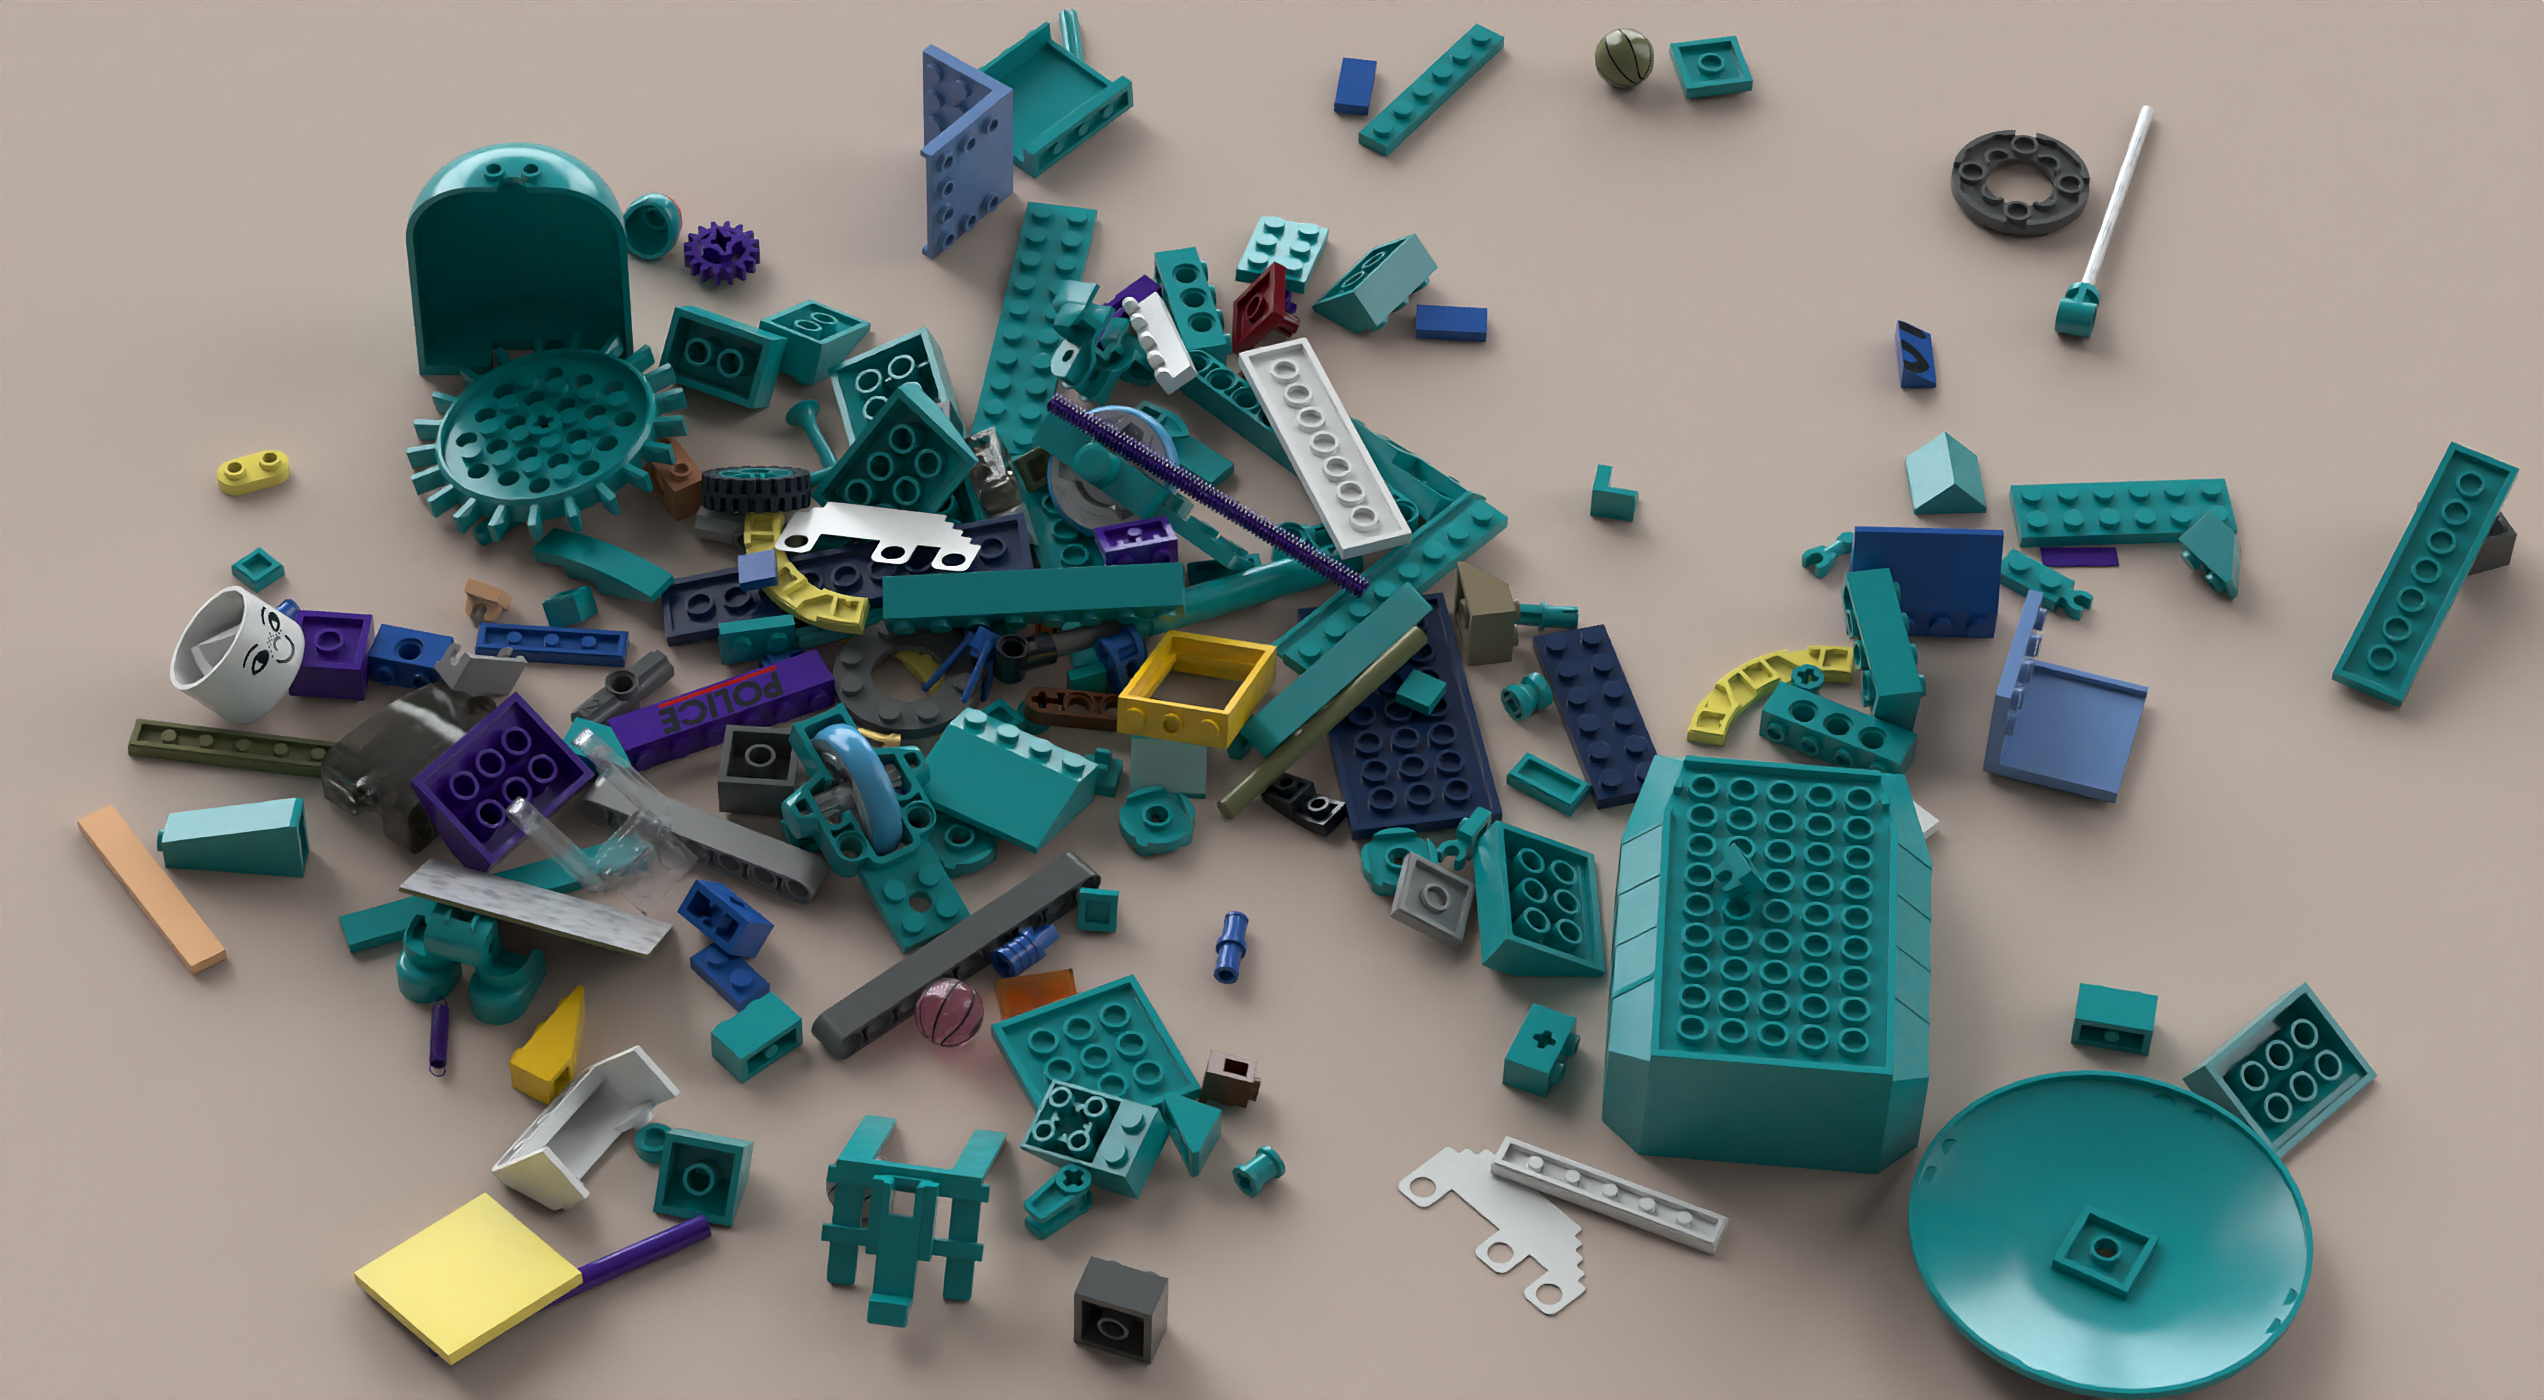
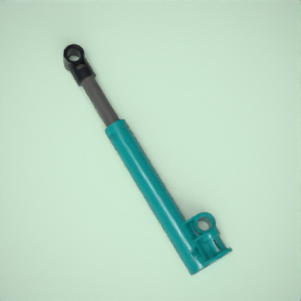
(1203, 601)

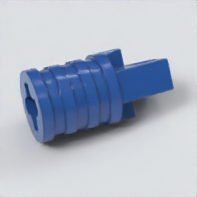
(1023, 950)

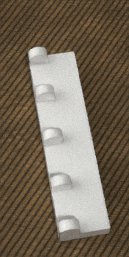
(1160, 341)

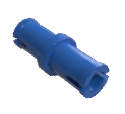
(1231, 947)

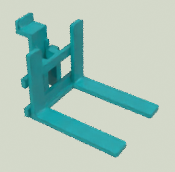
(905, 1239)

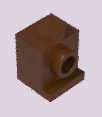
(1229, 1080)

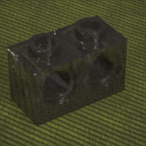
(994, 474)

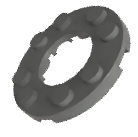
(2045, 153)
(909, 718)

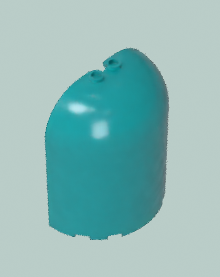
(515, 250)

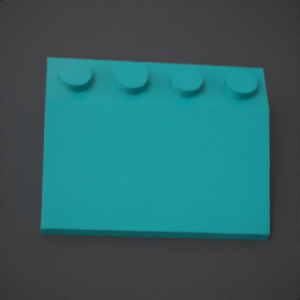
(902, 459)
(1007, 780)
(1537, 905)
(2284, 1070)

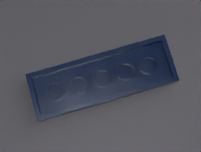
(1597, 712)

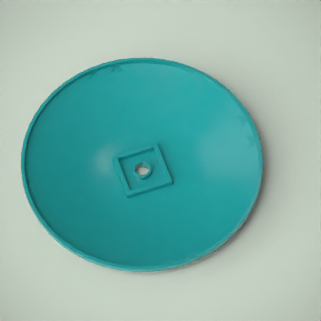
(2090, 1160)

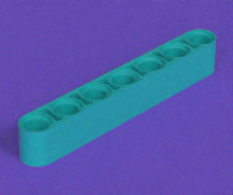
(1335, 670)

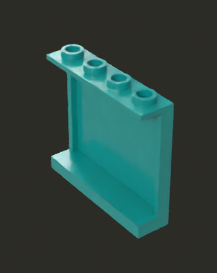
(1055, 99)

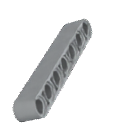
(720, 844)

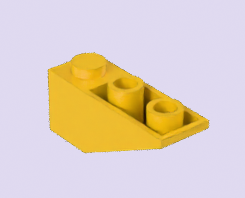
(552, 1053)

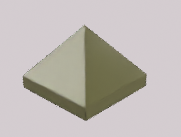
(1033, 468)

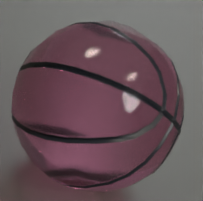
(949, 1013)

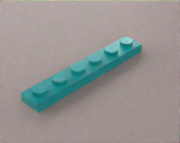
(1431, 90)

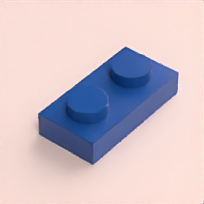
(729, 976)

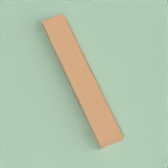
(152, 889)

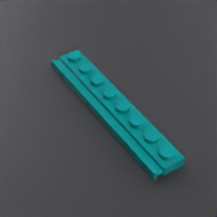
(1428, 558)

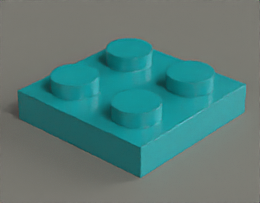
(1710, 67)

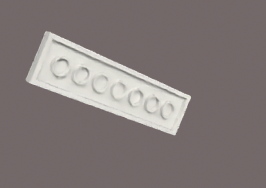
(1324, 448)

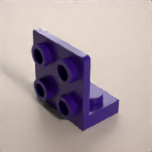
(1138, 542)

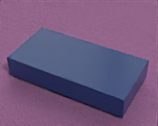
(1355, 86)
(1451, 323)

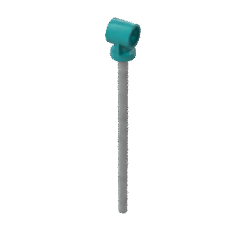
(2079, 306)

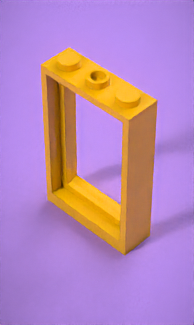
(1198, 655)

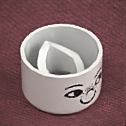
(237, 656)

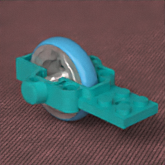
(1102, 488)
(869, 818)

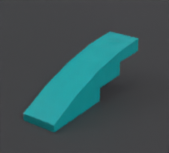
(610, 567)

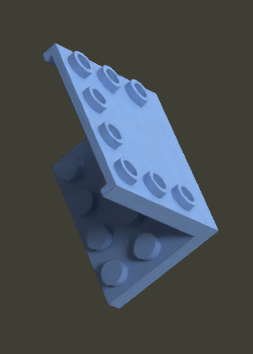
(964, 146)
(2058, 721)

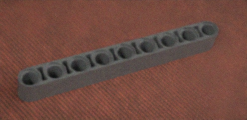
(954, 955)

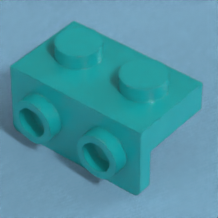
(755, 638)

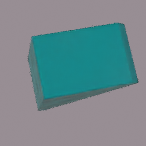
(1192, 1128)

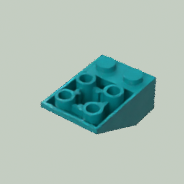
(1098, 1131)

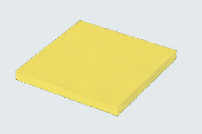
(468, 1278)

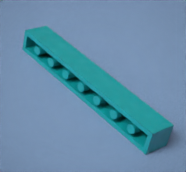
(1034, 597)

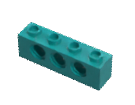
(1192, 302)
(1835, 732)

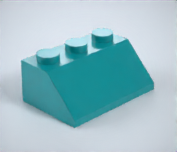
(1377, 285)

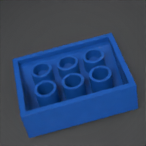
(1943, 575)

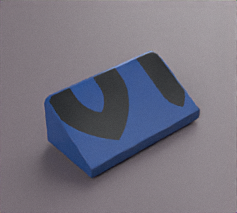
(1914, 357)

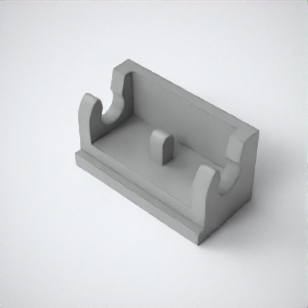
(480, 672)

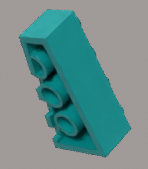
(1882, 647)

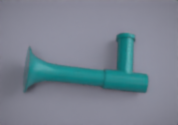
(804, 415)

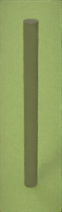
(1322, 722)

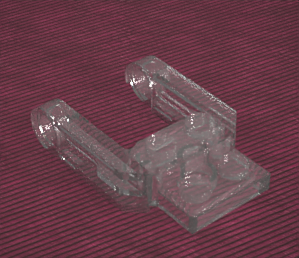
(639, 858)

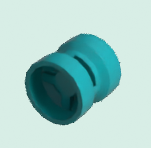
(1525, 697)

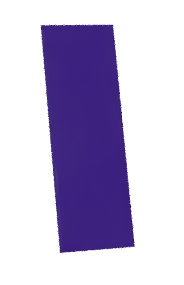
(2079, 556)

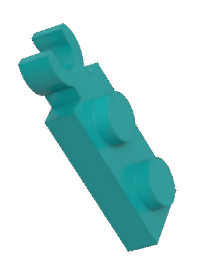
(2025, 573)

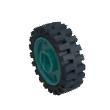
(756, 489)

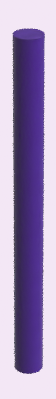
(636, 1256)

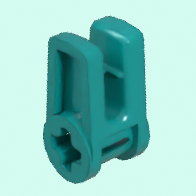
(1059, 1201)

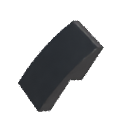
(1301, 804)

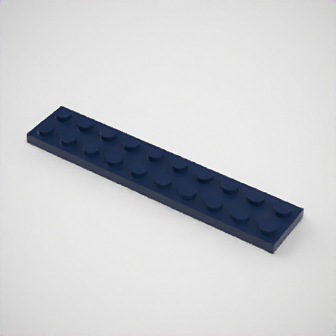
(701, 601)

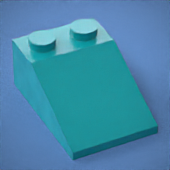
(816, 339)

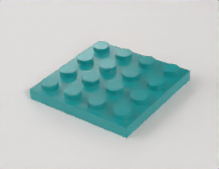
(1098, 1041)

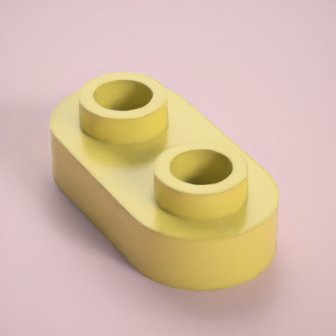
(253, 472)

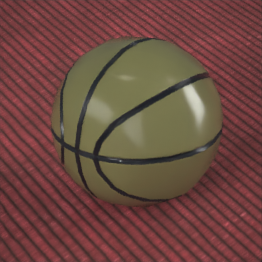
(1624, 58)

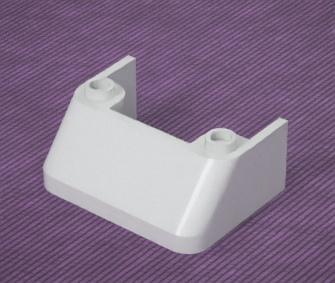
(582, 1126)

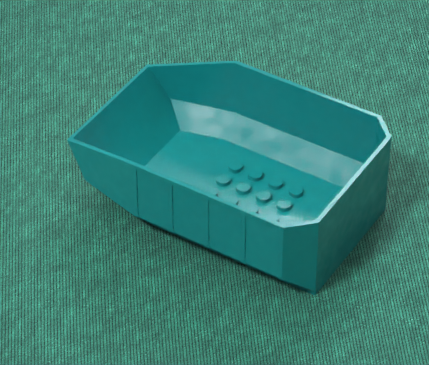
(1781, 1015)

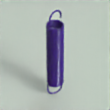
(439, 1036)

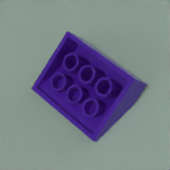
(486, 770)

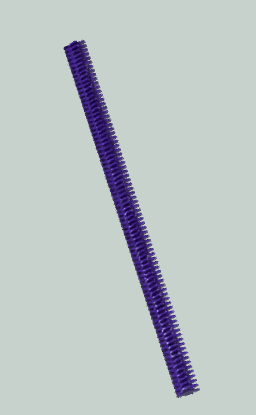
(1207, 496)

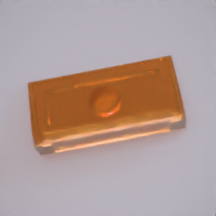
(1033, 991)

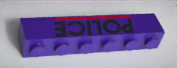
(701, 716)

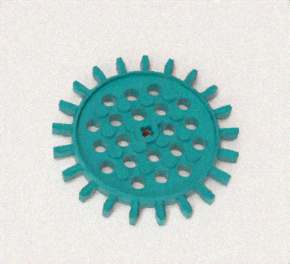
(547, 435)

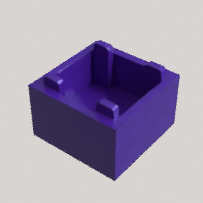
(334, 655)

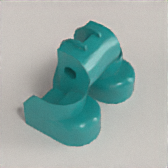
(1079, 360)
(433, 960)

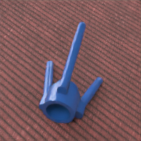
(983, 648)

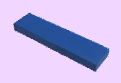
(554, 644)

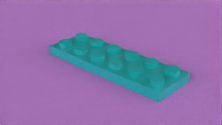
(2115, 511)

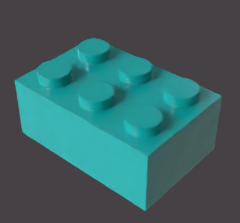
(723, 356)

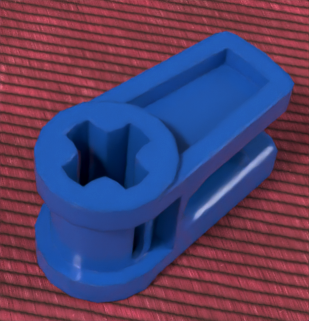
(1118, 653)

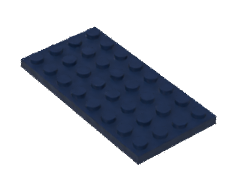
(1408, 765)

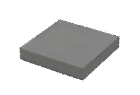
(1433, 900)

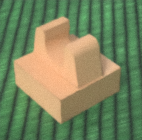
(490, 596)

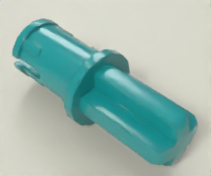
(1548, 616)

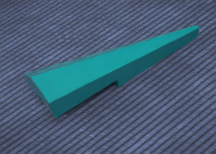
(1411, 474)

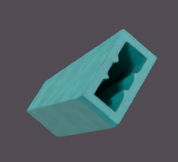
(239, 839)

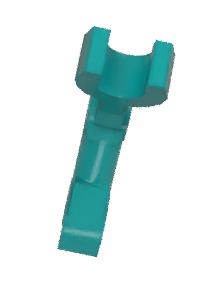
(1827, 556)

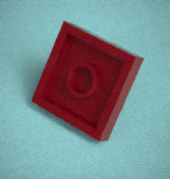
(1261, 310)

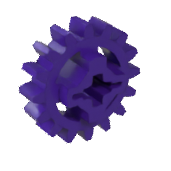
(721, 253)

